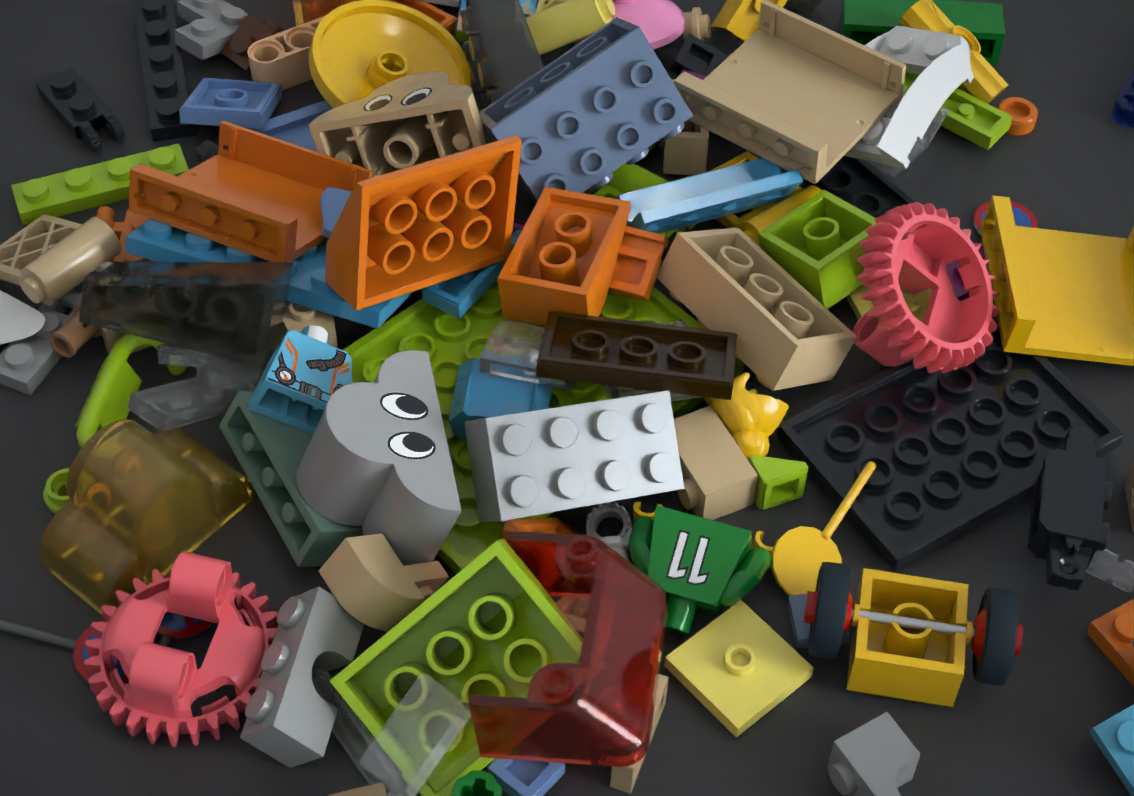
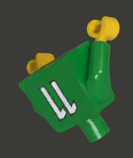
(696, 561)

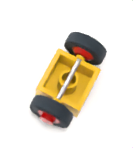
(912, 633)

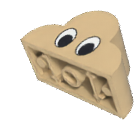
(402, 124)

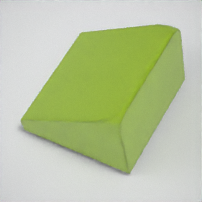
(778, 480)

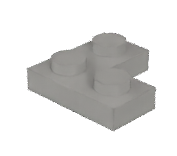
(209, 27)

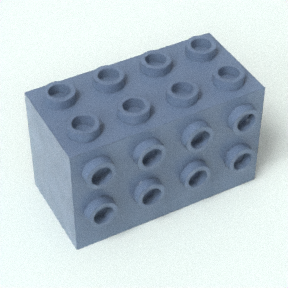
(589, 111)

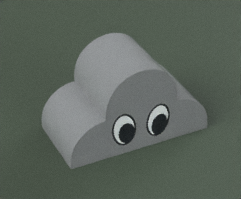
(385, 460)

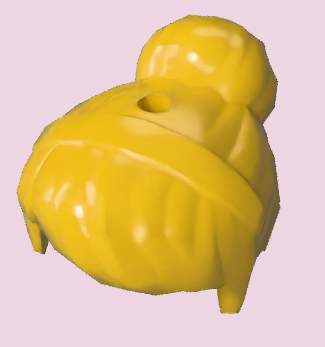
(749, 416)

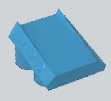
(489, 395)

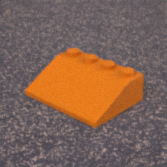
(425, 224)

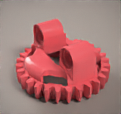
(911, 254)
(166, 678)

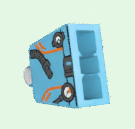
(301, 379)

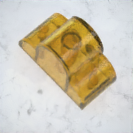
(137, 508)

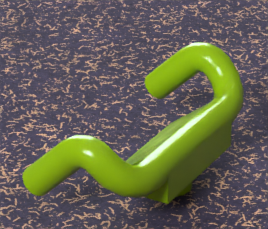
(113, 388)

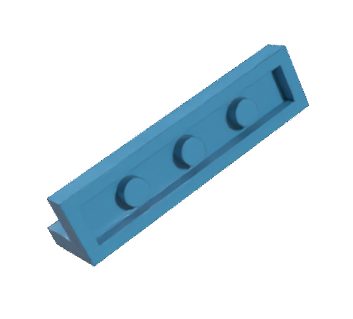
(709, 195)

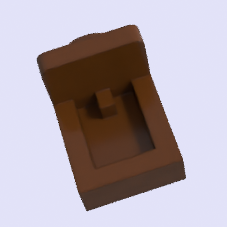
(245, 35)

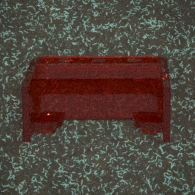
(606, 702)

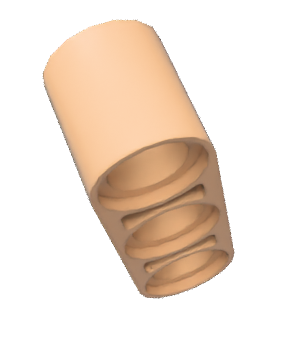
(283, 56)

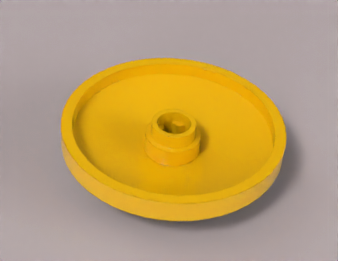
(377, 43)

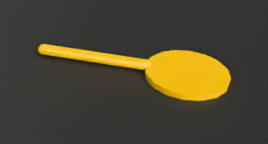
(803, 549)

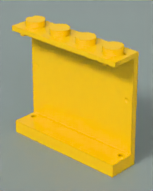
(1060, 289)

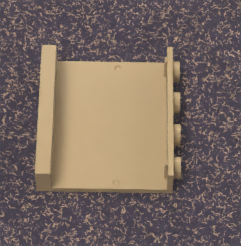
(795, 93)

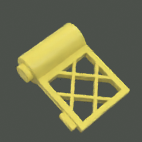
(566, 21)

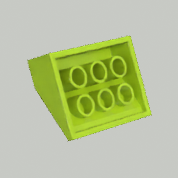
(473, 636)

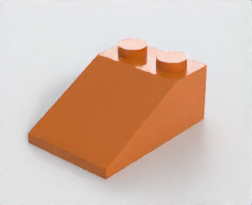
(563, 256)

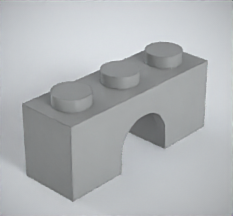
(286, 711)
(873, 759)

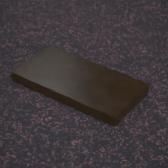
(638, 355)

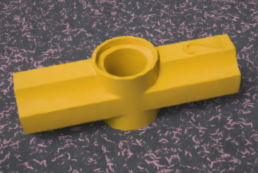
(986, 82)

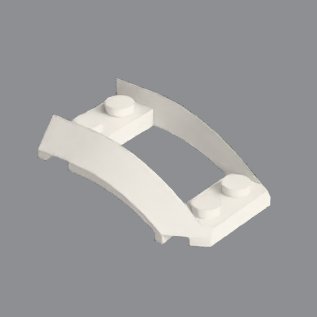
(942, 67)

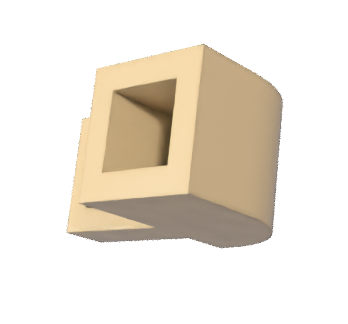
(375, 584)

